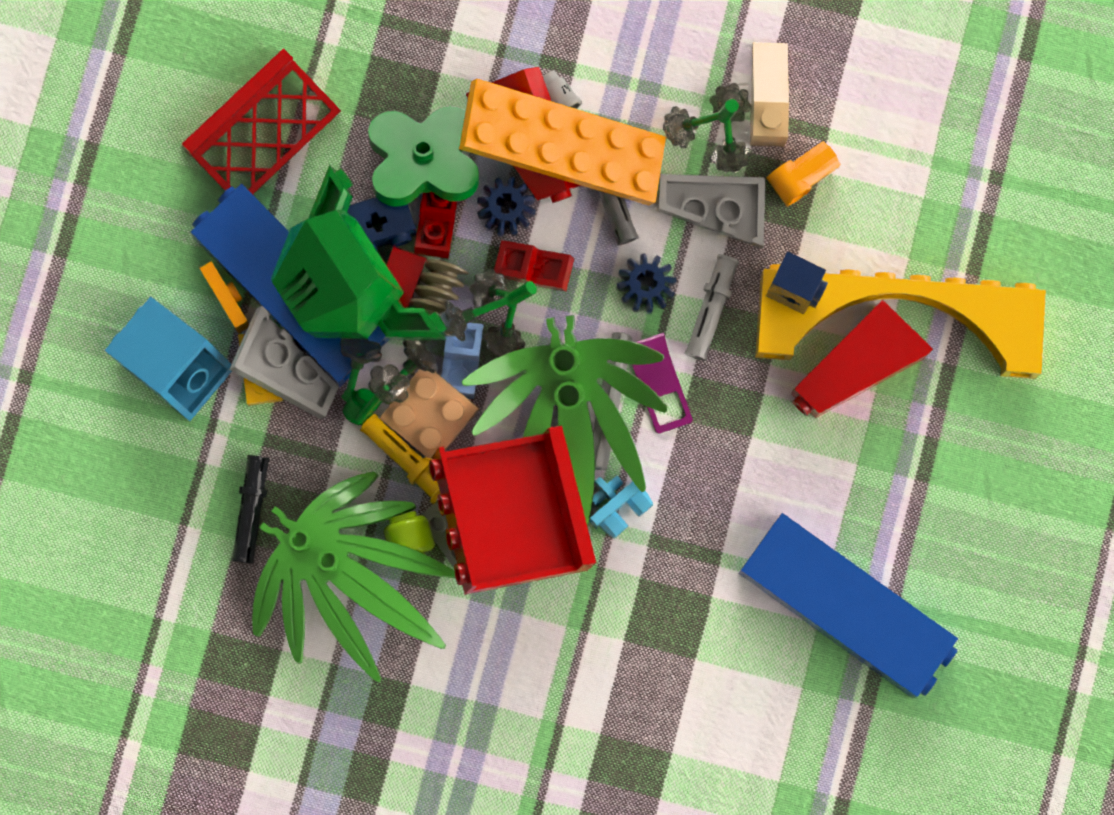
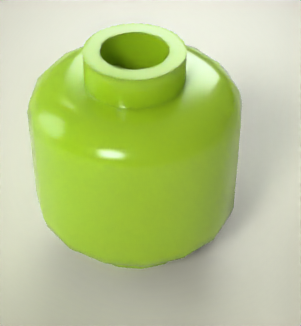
(410, 532)

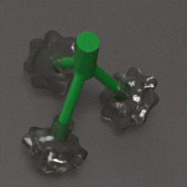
(728, 106)
(490, 294)

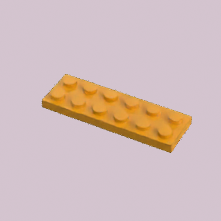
(562, 142)

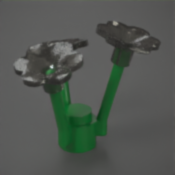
(386, 383)

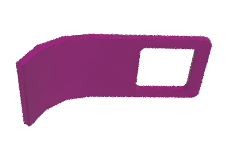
(663, 380)

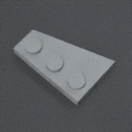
(717, 203)
(281, 367)

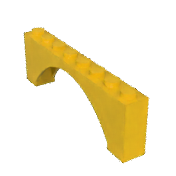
(1002, 317)

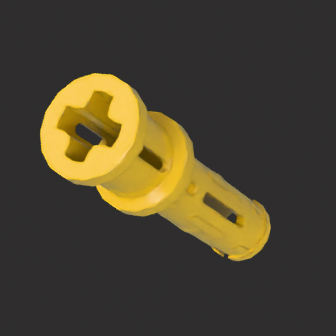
(402, 454)

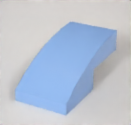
(462, 358)

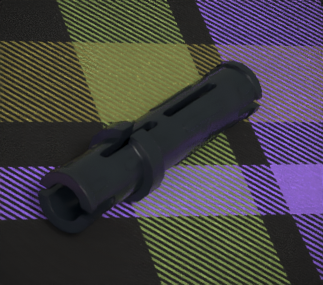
(250, 509)

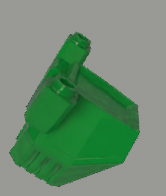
(338, 278)

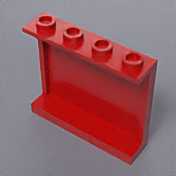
(512, 511)

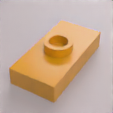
(227, 296)

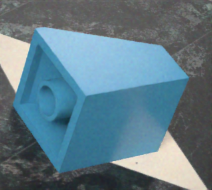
(170, 358)

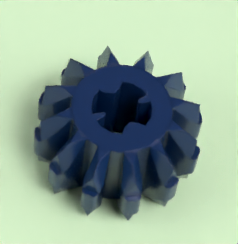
(518, 202)
(659, 281)

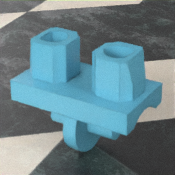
(607, 516)

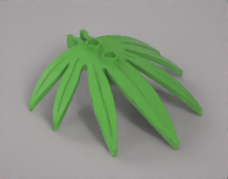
(570, 380)
(320, 555)

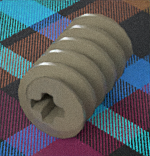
(437, 286)

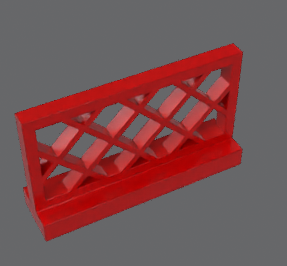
(241, 103)

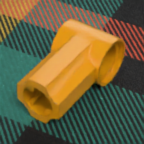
(796, 178)

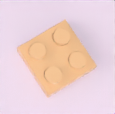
(431, 413)

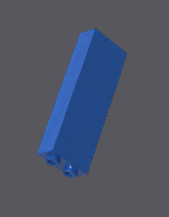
(247, 246)
(849, 607)

